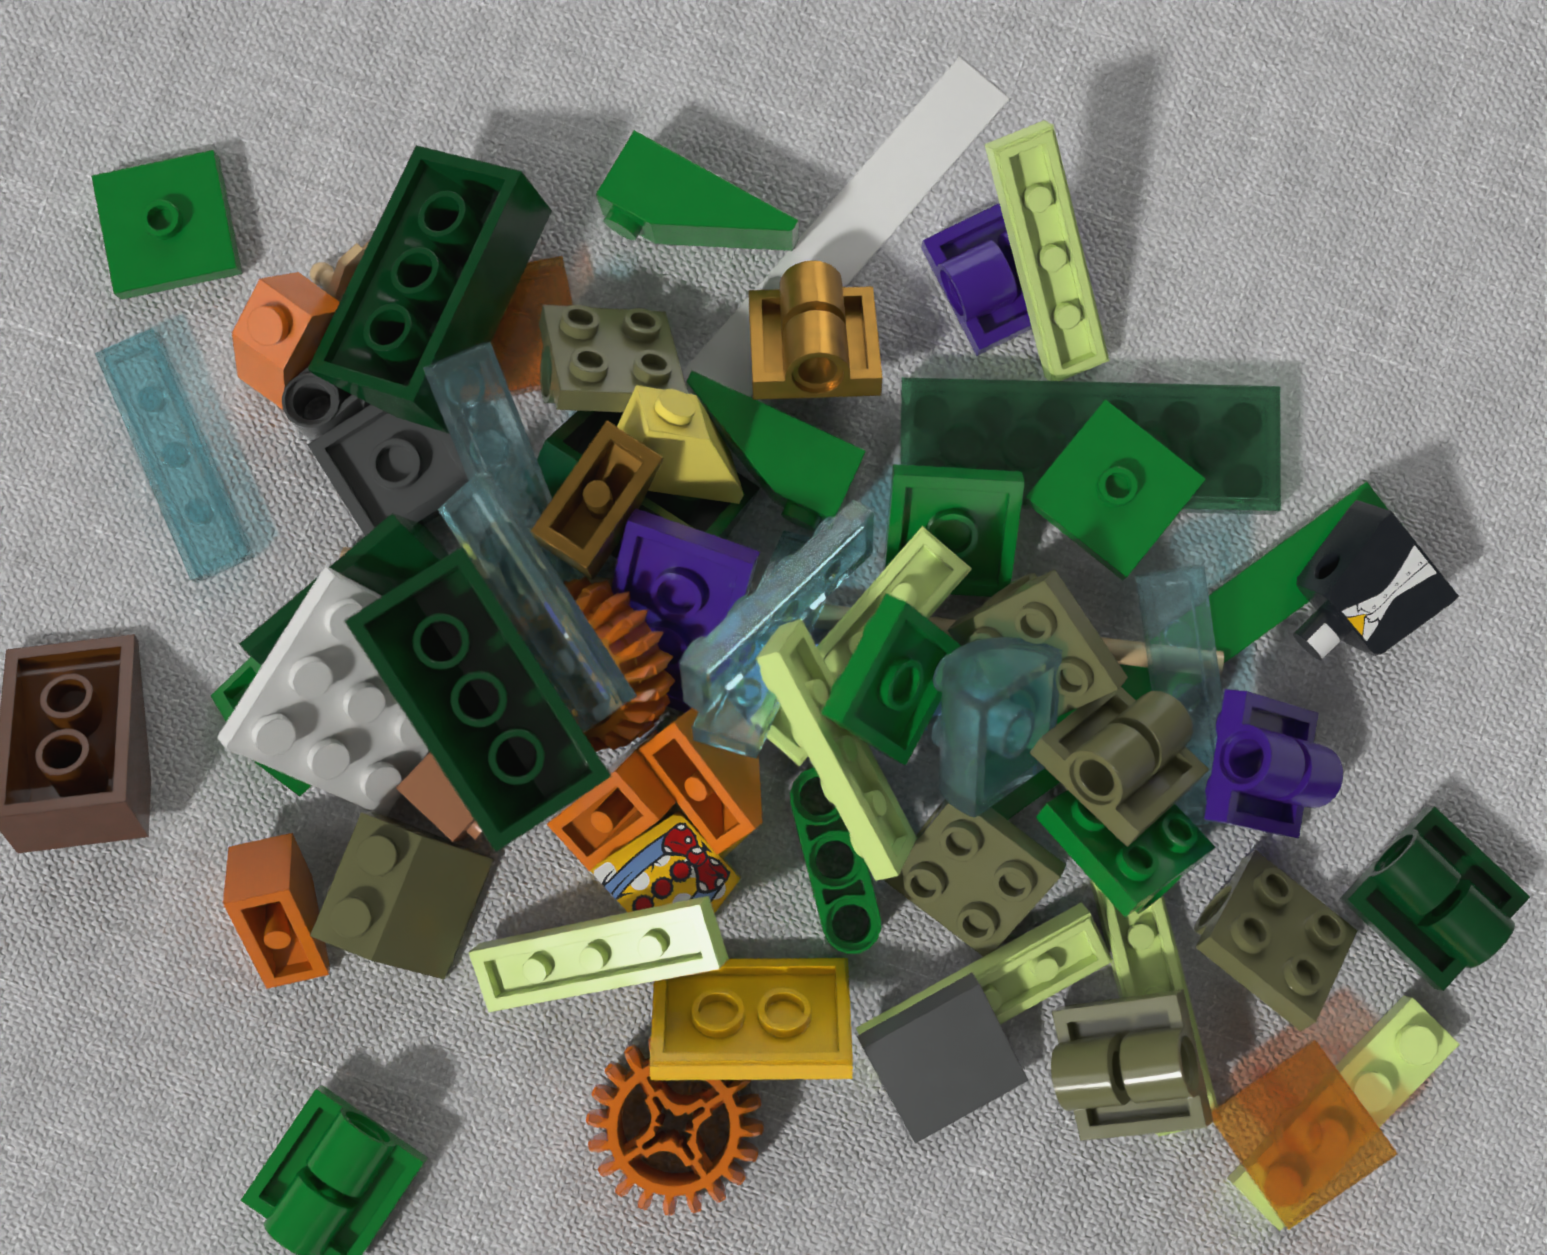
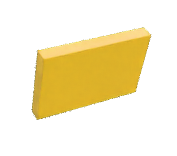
(754, 1022)

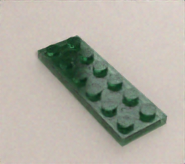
(1025, 424)

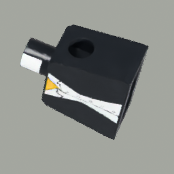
(1368, 585)

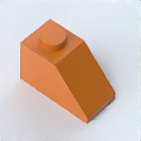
(280, 332)
(709, 783)
(614, 810)
(275, 910)

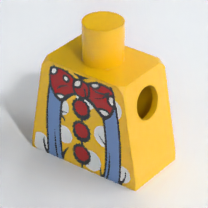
(668, 867)

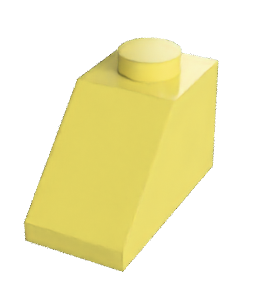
(691, 447)

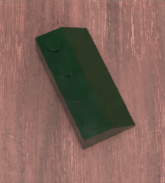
(431, 280)
(478, 698)

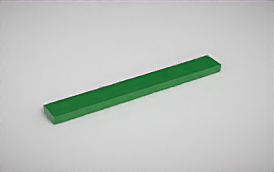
(1240, 615)

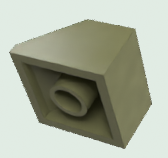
(402, 896)

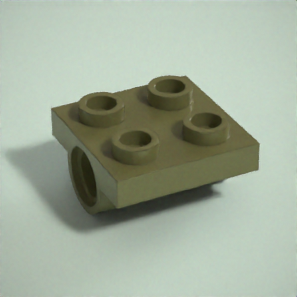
(601, 354)
(1048, 613)
(1124, 758)
(976, 875)
(1275, 939)
(1129, 1066)

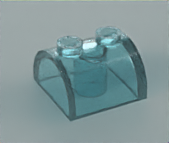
(993, 712)

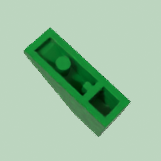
(683, 204)
(788, 458)

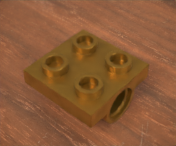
(814, 337)

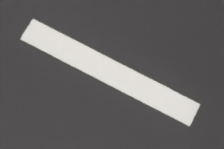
(869, 204)

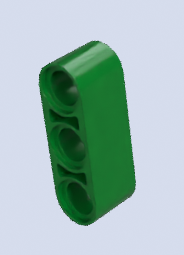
(833, 893)

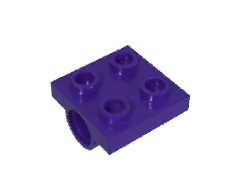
(980, 278)
(1268, 765)

